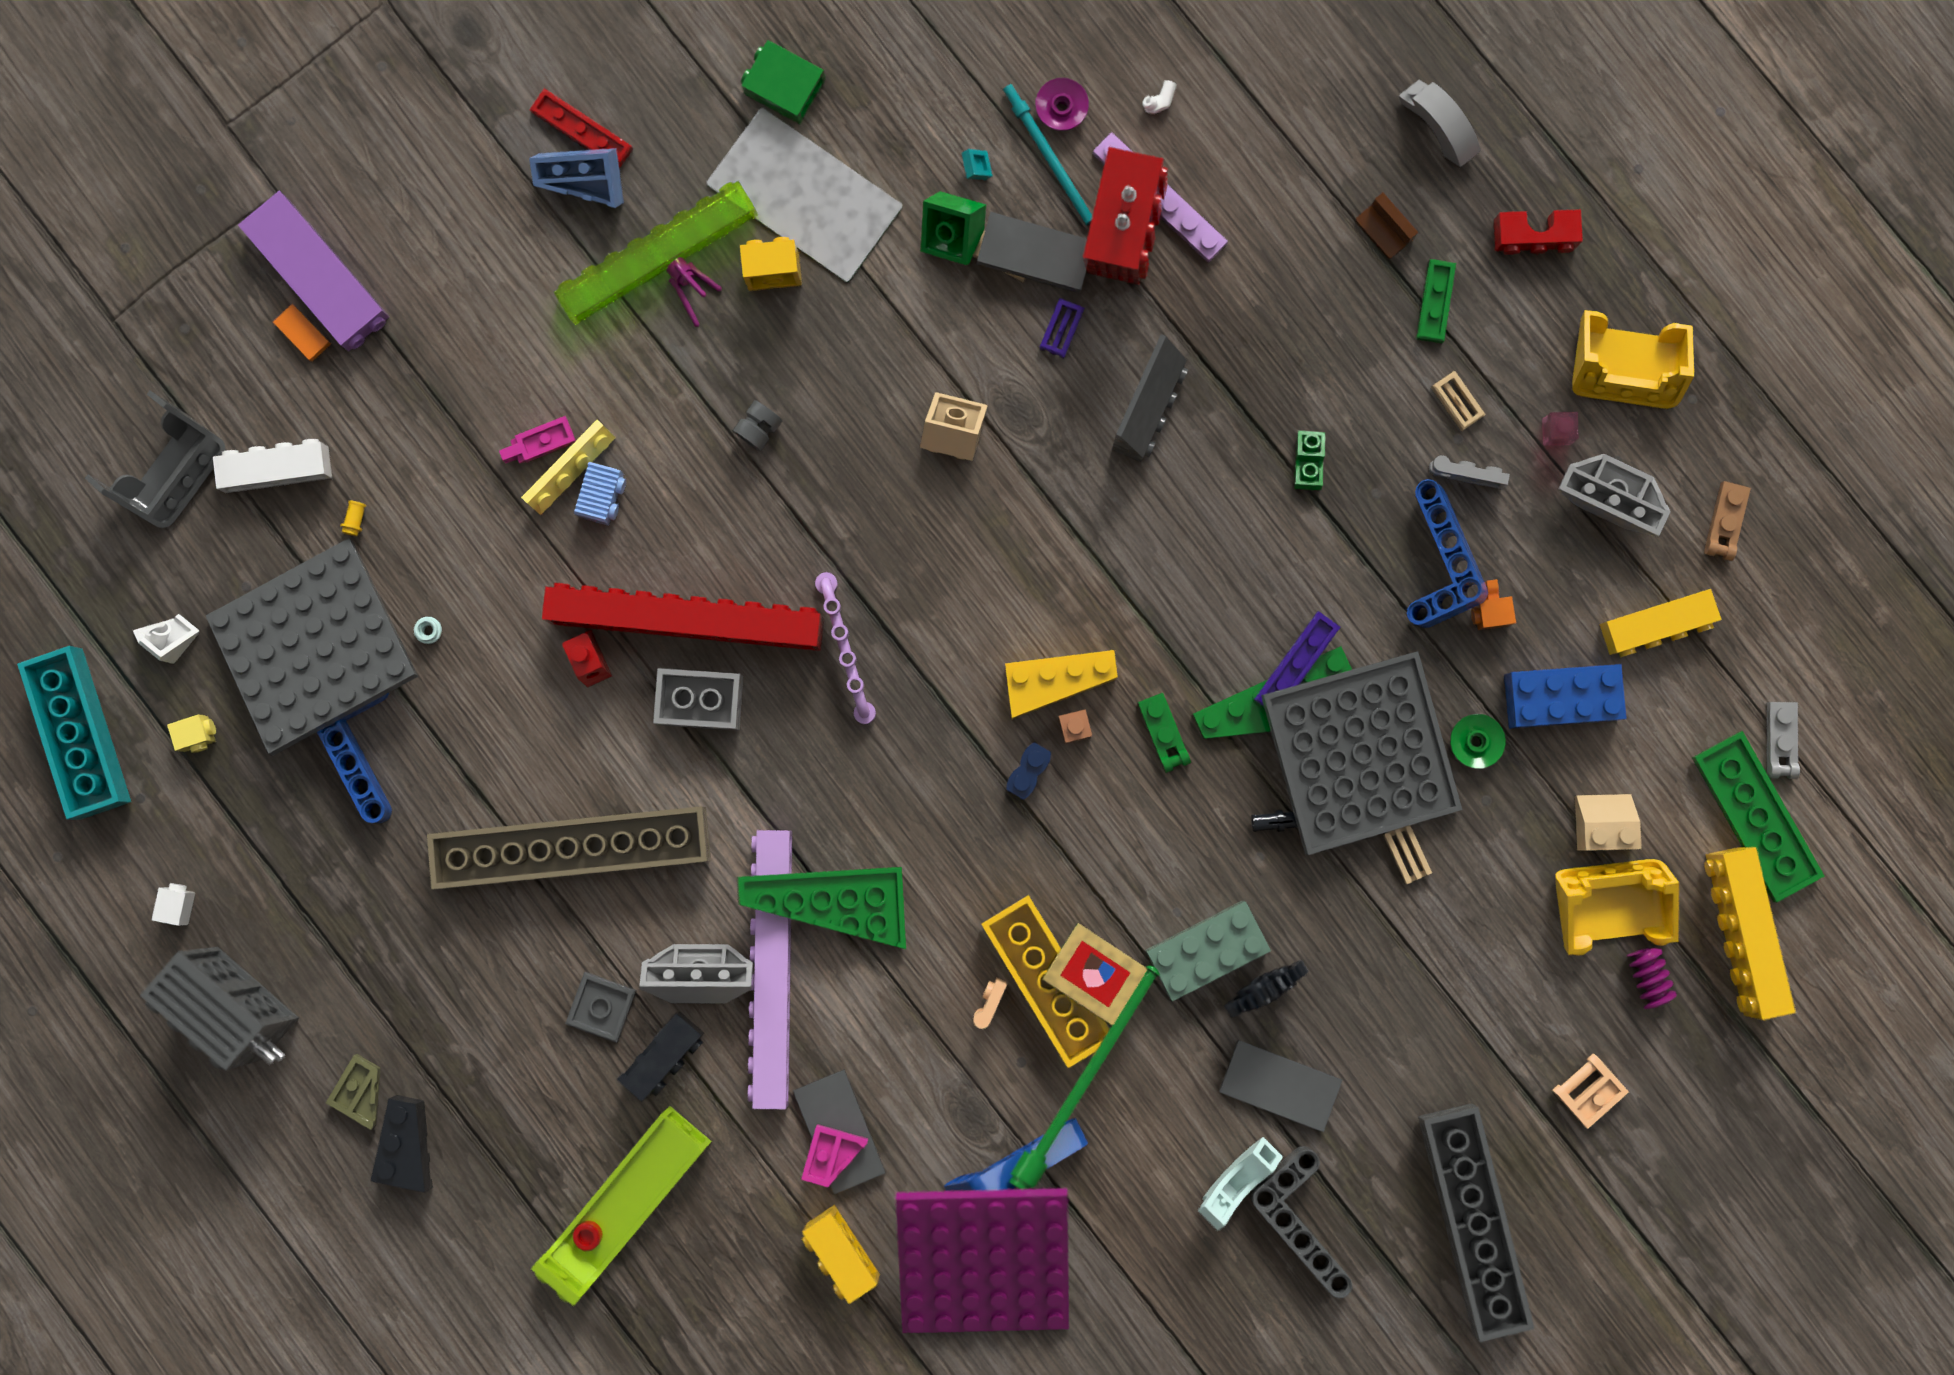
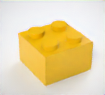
(770, 264)

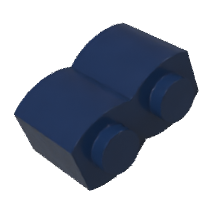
(1032, 764)

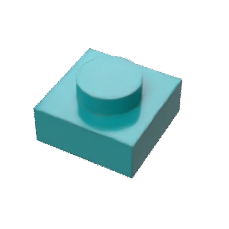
(977, 164)

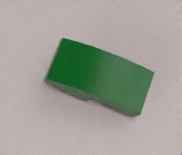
(1309, 460)

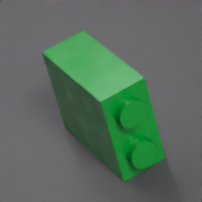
(782, 81)

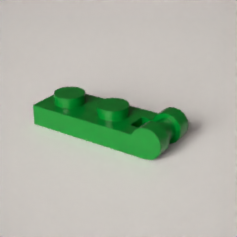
(1163, 731)

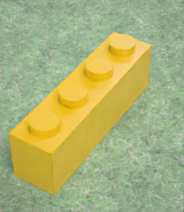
(1659, 622)

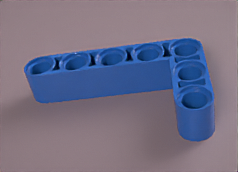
(1451, 558)
(360, 772)
(998, 1175)

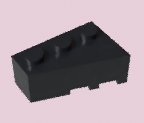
(662, 1057)

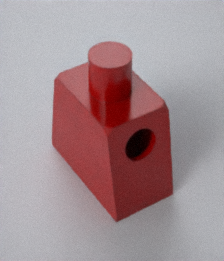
(586, 658)

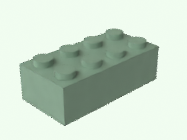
(1208, 950)

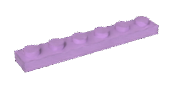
(1177, 213)

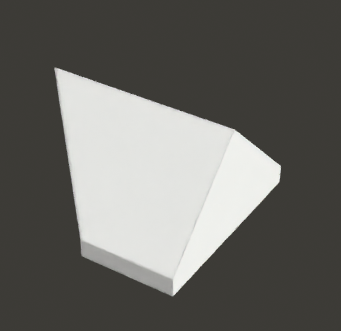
(167, 639)

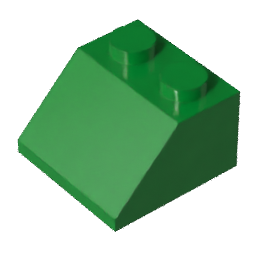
(952, 227)

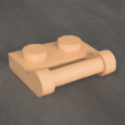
(992, 995)
(1597, 1097)

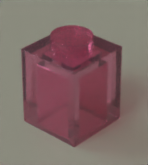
(1560, 428)

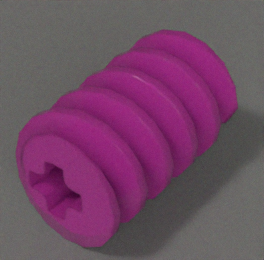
(1652, 977)

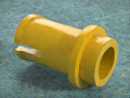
(353, 518)

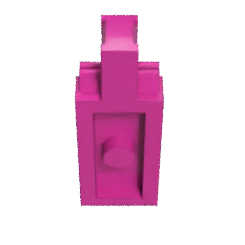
(539, 441)

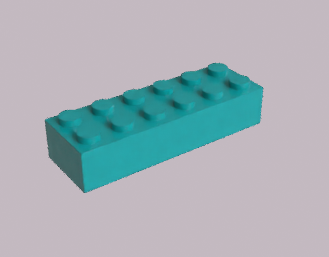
(74, 733)

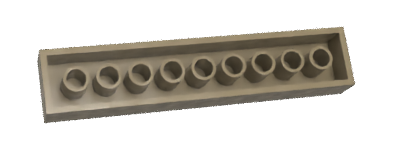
(568, 847)

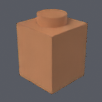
(1075, 726)

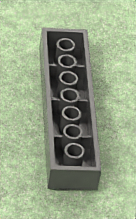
(1476, 1222)

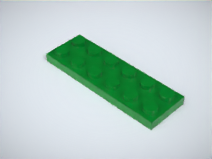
(1758, 815)

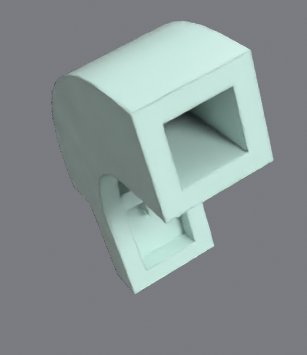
(1237, 1181)

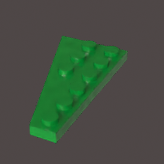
(847, 901)

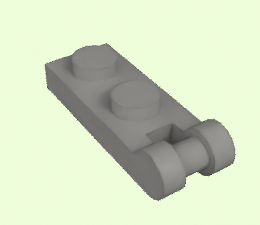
(1467, 472)
(1782, 739)

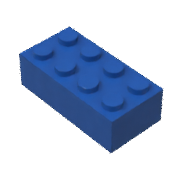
(1565, 696)

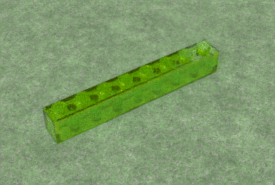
(652, 255)

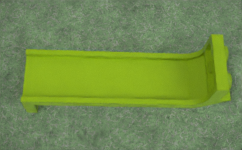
(623, 1204)

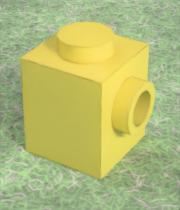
(192, 733)

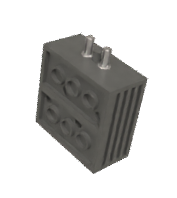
(219, 1008)

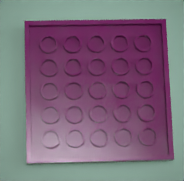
(983, 1260)

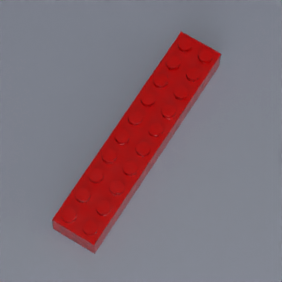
(683, 618)

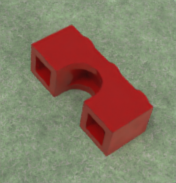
(1515, 234)

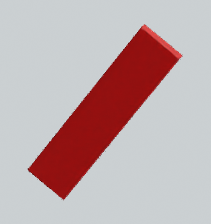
(578, 126)

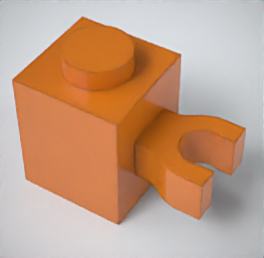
(1494, 611)

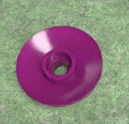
(1064, 92)

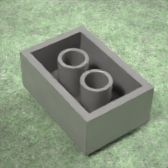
(698, 699)

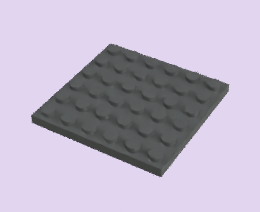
(311, 646)
(1361, 753)

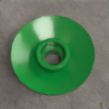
(1490, 736)

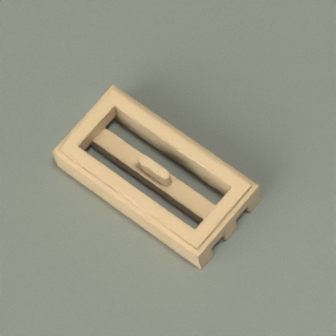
(1450, 407)
(1416, 847)

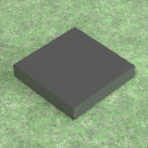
(601, 1007)

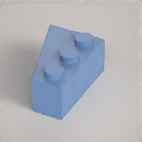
(580, 173)

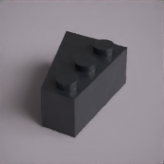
(402, 1147)

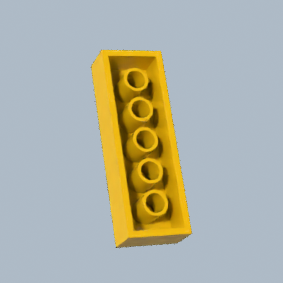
(1749, 933)
(1028, 953)

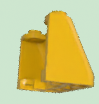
(1633, 364)
(1617, 903)

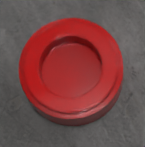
(587, 1235)

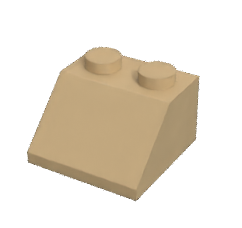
(953, 426)
(1607, 822)

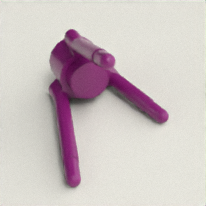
(683, 274)

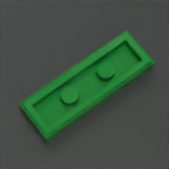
(1436, 301)

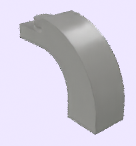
(1445, 119)

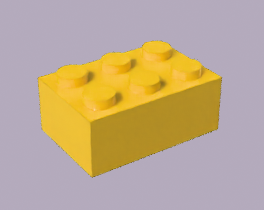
(840, 1255)

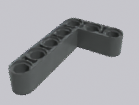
(1294, 1225)

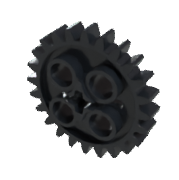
(1266, 988)

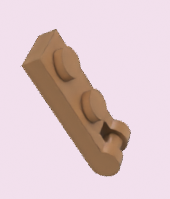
(1727, 520)

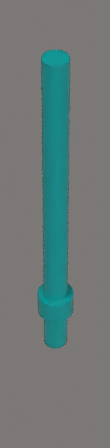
(1021, 111)

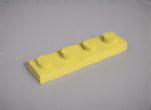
(568, 467)

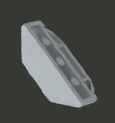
(1616, 494)
(697, 974)

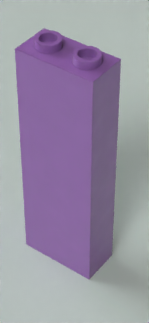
(314, 271)

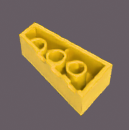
(1051, 680)

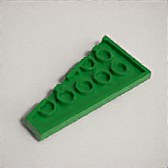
(1245, 716)

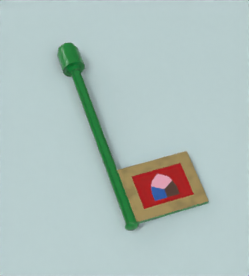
(1110, 988)

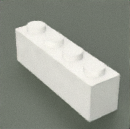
(272, 466)

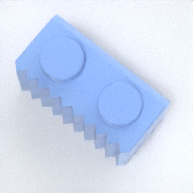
(600, 494)

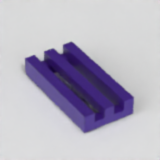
(1053, 349)

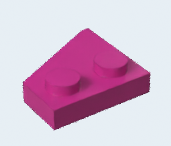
(830, 1154)

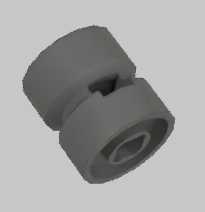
(757, 435)

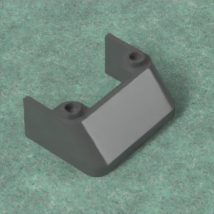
(173, 475)

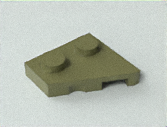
(358, 1092)

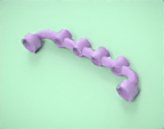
(827, 585)

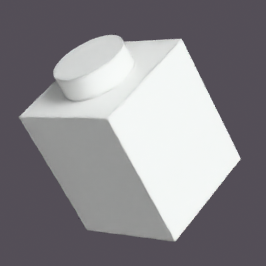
(173, 905)

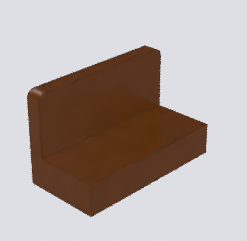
(1386, 226)

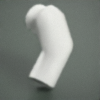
(1160, 102)

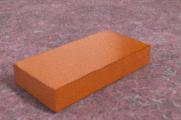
(302, 332)

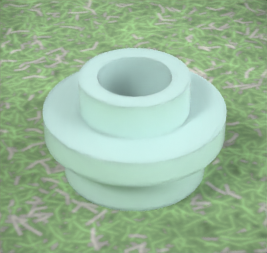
(419, 630)

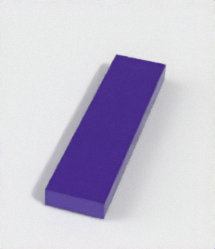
(1301, 655)

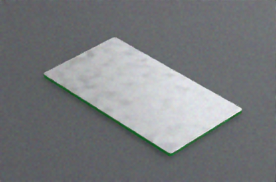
(807, 194)

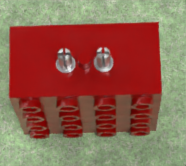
(1125, 216)

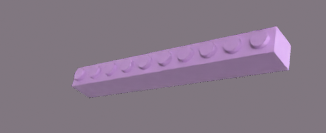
(770, 982)

